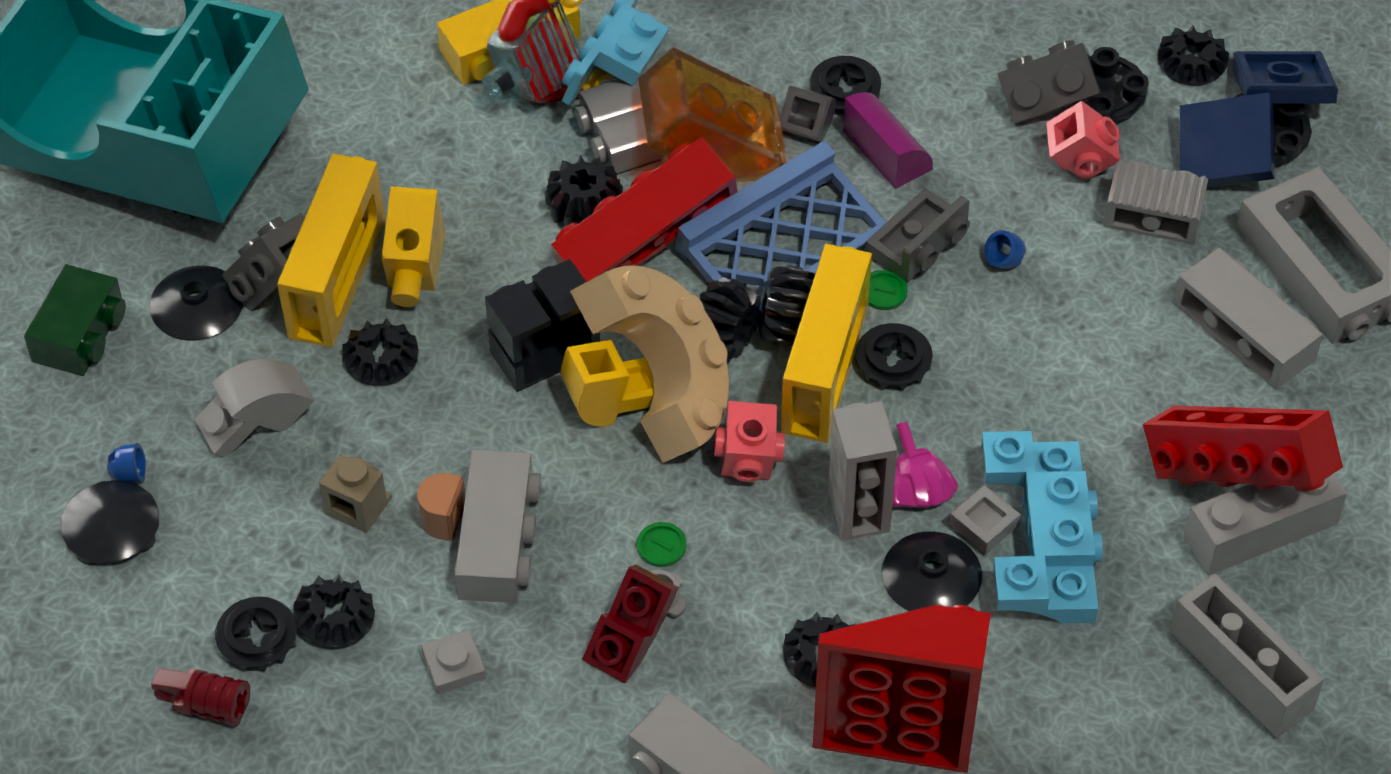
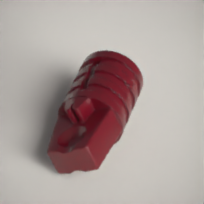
(203, 694)

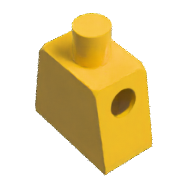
(412, 243)

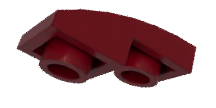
(631, 624)

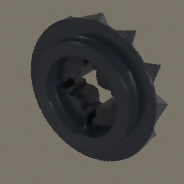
(1188, 67)
(856, 71)
(881, 341)
(393, 364)
(236, 625)
(337, 628)
(799, 646)

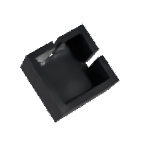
(536, 324)

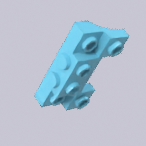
(1058, 518)

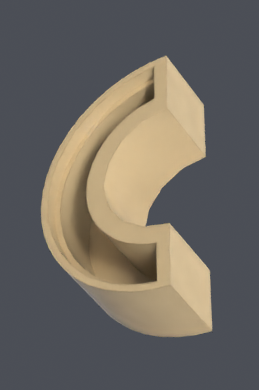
(678, 344)

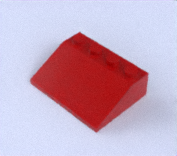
(903, 687)

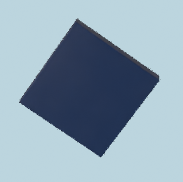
(1287, 75)
(1228, 139)

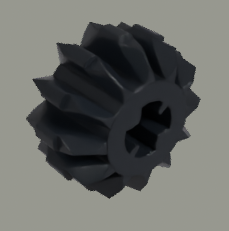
(579, 188)
(784, 304)
(733, 312)

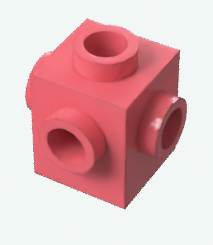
(1083, 141)
(749, 441)

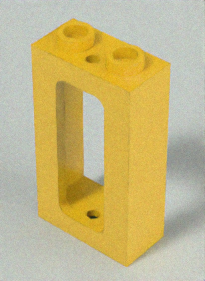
(332, 250)
(825, 342)

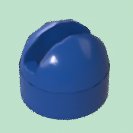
(1000, 259)
(125, 461)

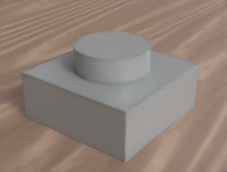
(984, 519)
(453, 661)

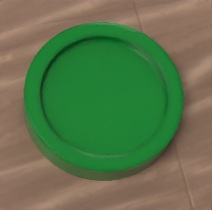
(886, 290)
(661, 544)

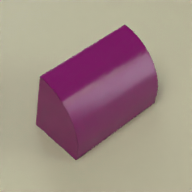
(884, 140)

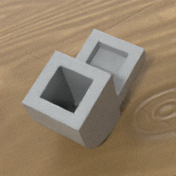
(252, 396)

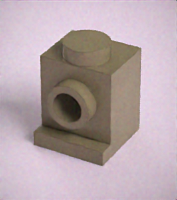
(357, 483)

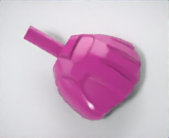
(920, 475)

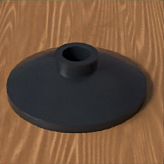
(194, 316)
(917, 586)

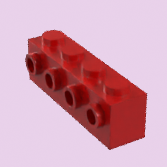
(647, 214)
(1244, 446)

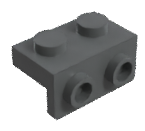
(1049, 82)
(919, 234)
(261, 262)

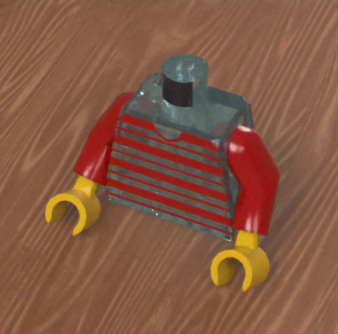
(534, 52)

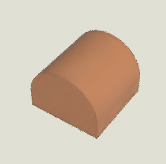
(441, 504)

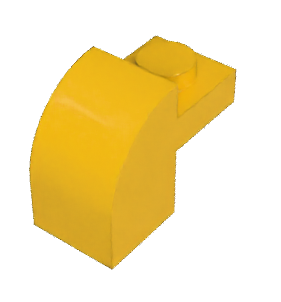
(604, 384)

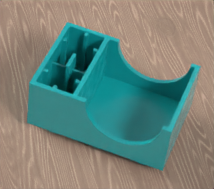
(146, 109)

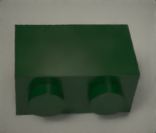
(75, 320)

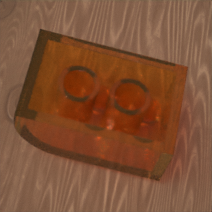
(695, 100)

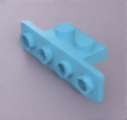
(622, 47)

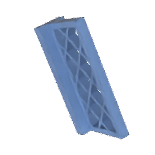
(766, 198)

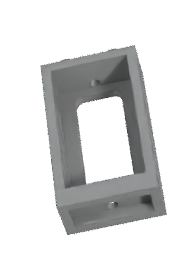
(1333, 310)

